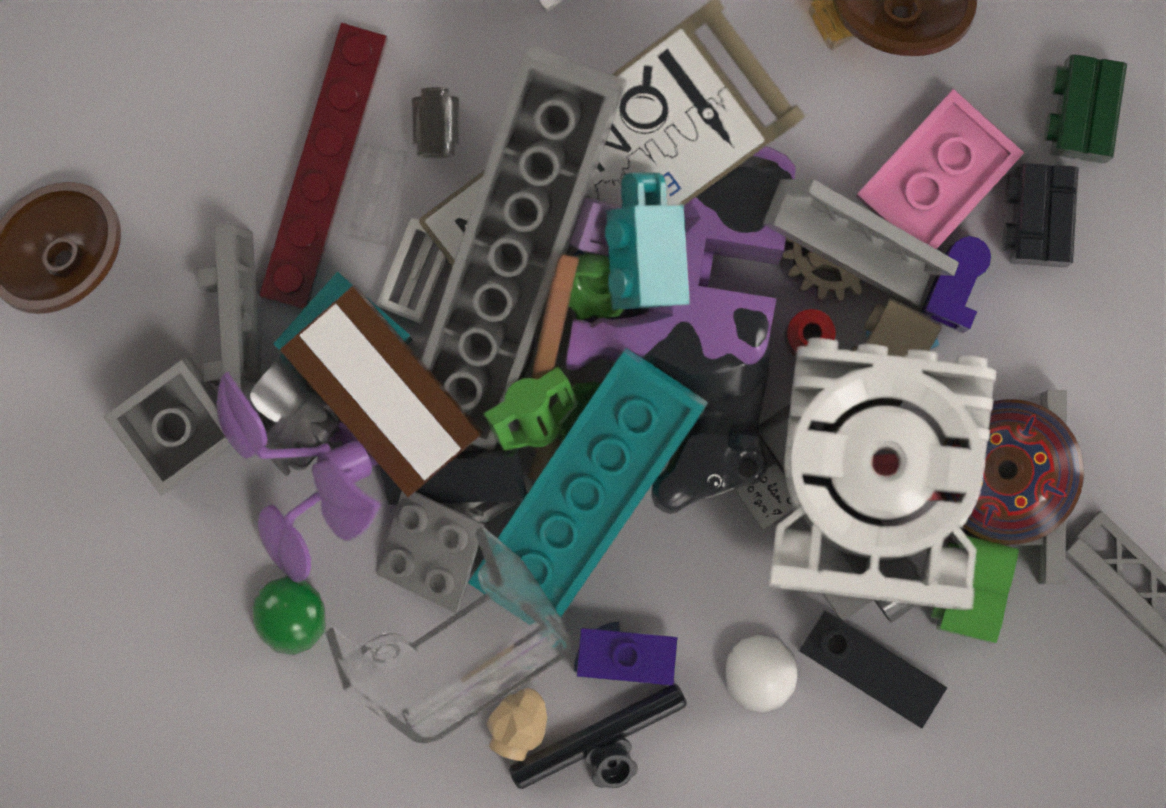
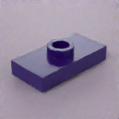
(627, 656)

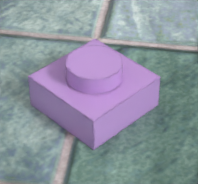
(591, 225)

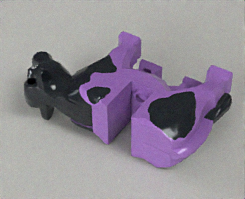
(715, 342)

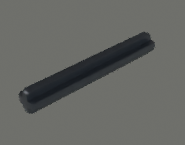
(598, 734)

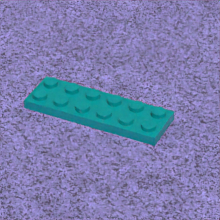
(599, 476)

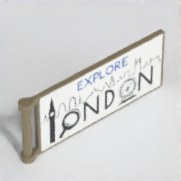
(672, 119)

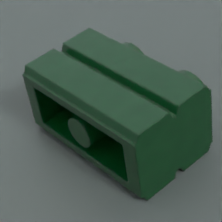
(1087, 108)

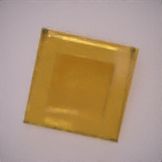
(829, 24)

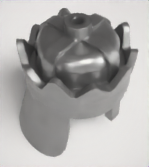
(292, 414)

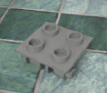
(431, 549)

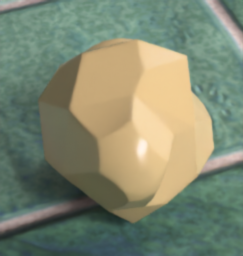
(518, 724)

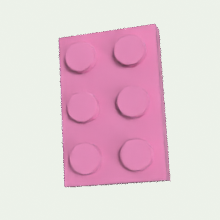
(940, 172)

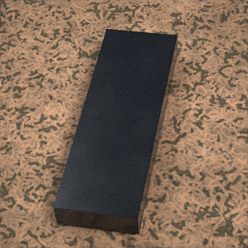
(470, 479)

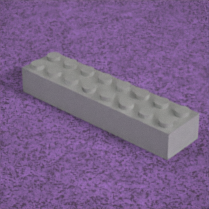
(520, 229)

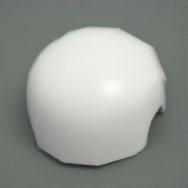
(761, 673)

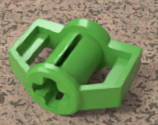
(527, 402)

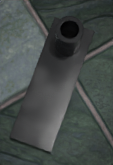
(872, 669)

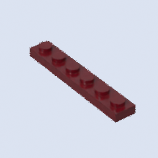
(323, 166)

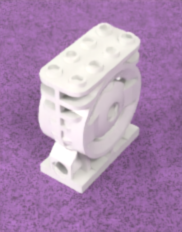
(822, 390)

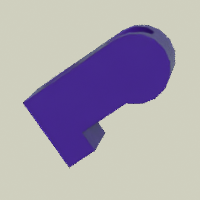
(950, 294)

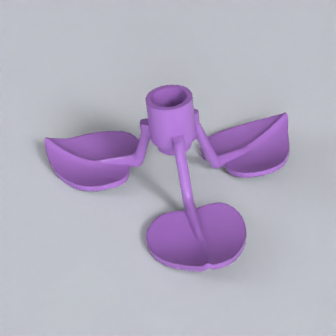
(342, 504)

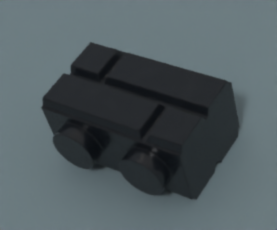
(1042, 215)

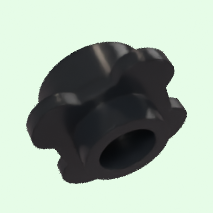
(617, 773)

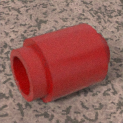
(794, 331)

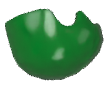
(289, 615)

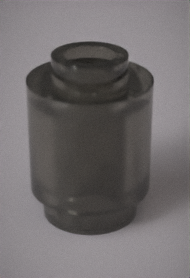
(435, 123)

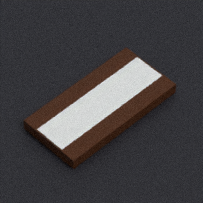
(381, 391)

